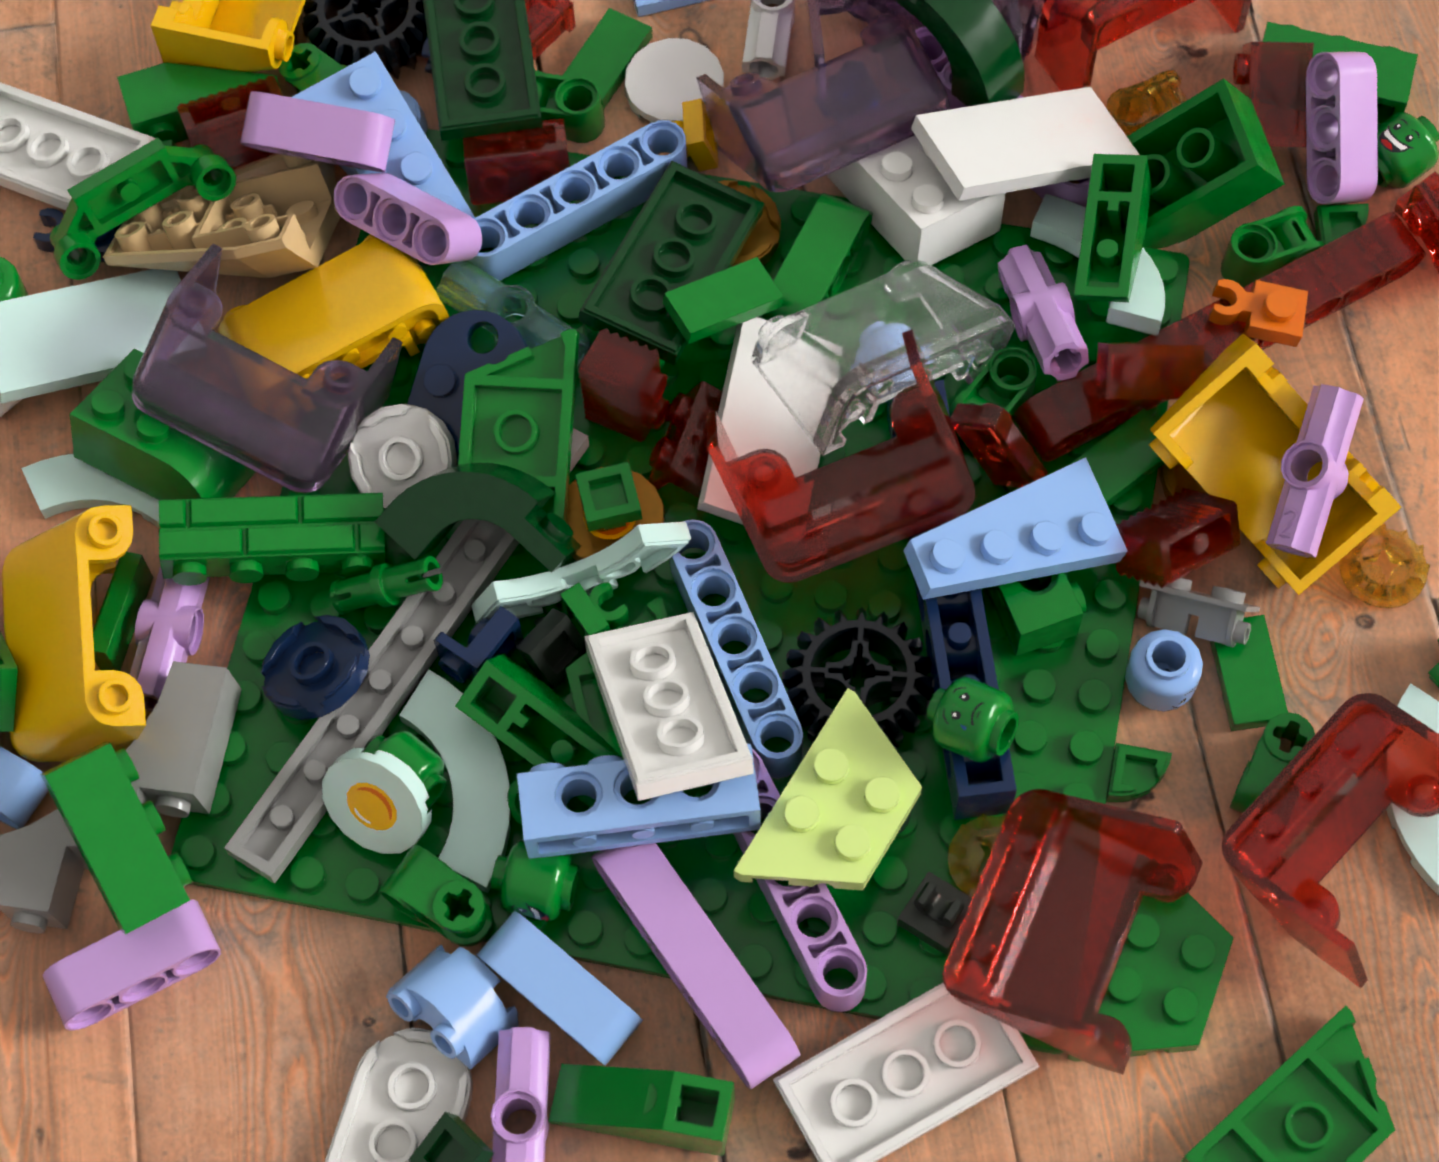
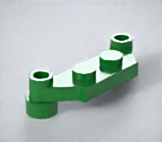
(129, 189)

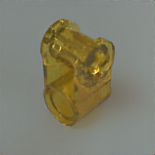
(1145, 101)

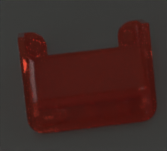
(1058, 917)

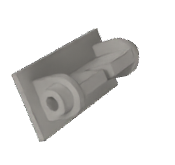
(1218, 613)

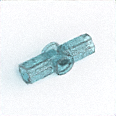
(471, 288)

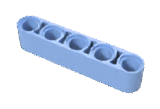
(586, 181)
(738, 671)

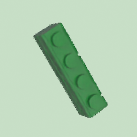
(270, 537)

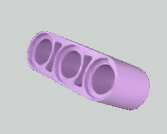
(1341, 127)
(317, 131)
(407, 218)
(130, 966)

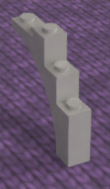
(177, 770)

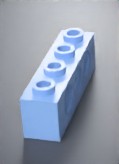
(614, 822)

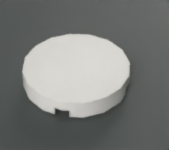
(666, 76)
(399, 449)

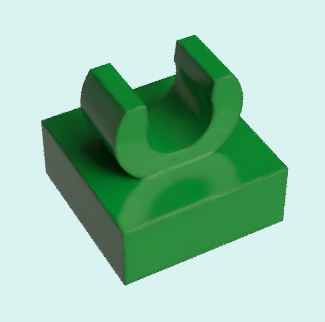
(608, 497)
(586, 612)

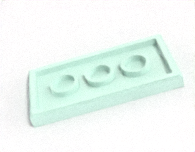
(77, 331)

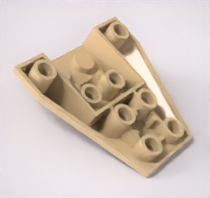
(266, 227)

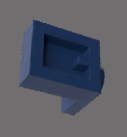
(486, 641)

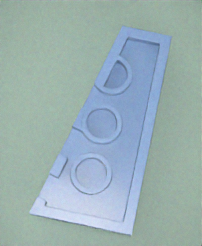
(411, 156)
(1022, 536)

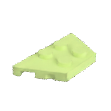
(836, 808)

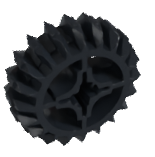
(360, 27)
(880, 683)

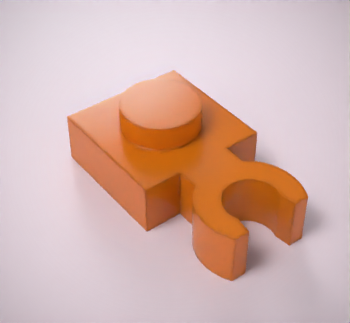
(1269, 310)

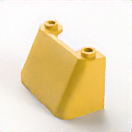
(227, 33)
(341, 311)
(1232, 441)
(49, 631)

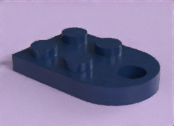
(450, 356)

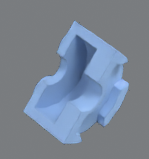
(457, 1001)

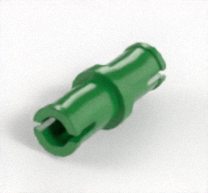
(386, 585)

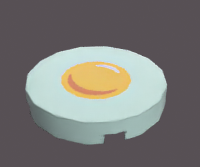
(376, 801)

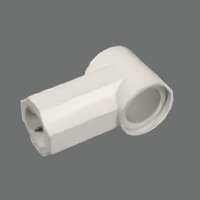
(768, 37)

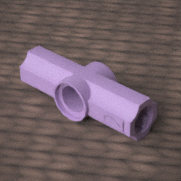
(1043, 313)
(1324, 438)
(165, 632)
(520, 1085)

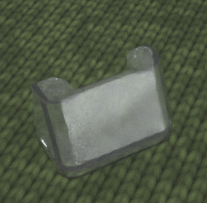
(850, 349)

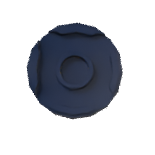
(315, 667)

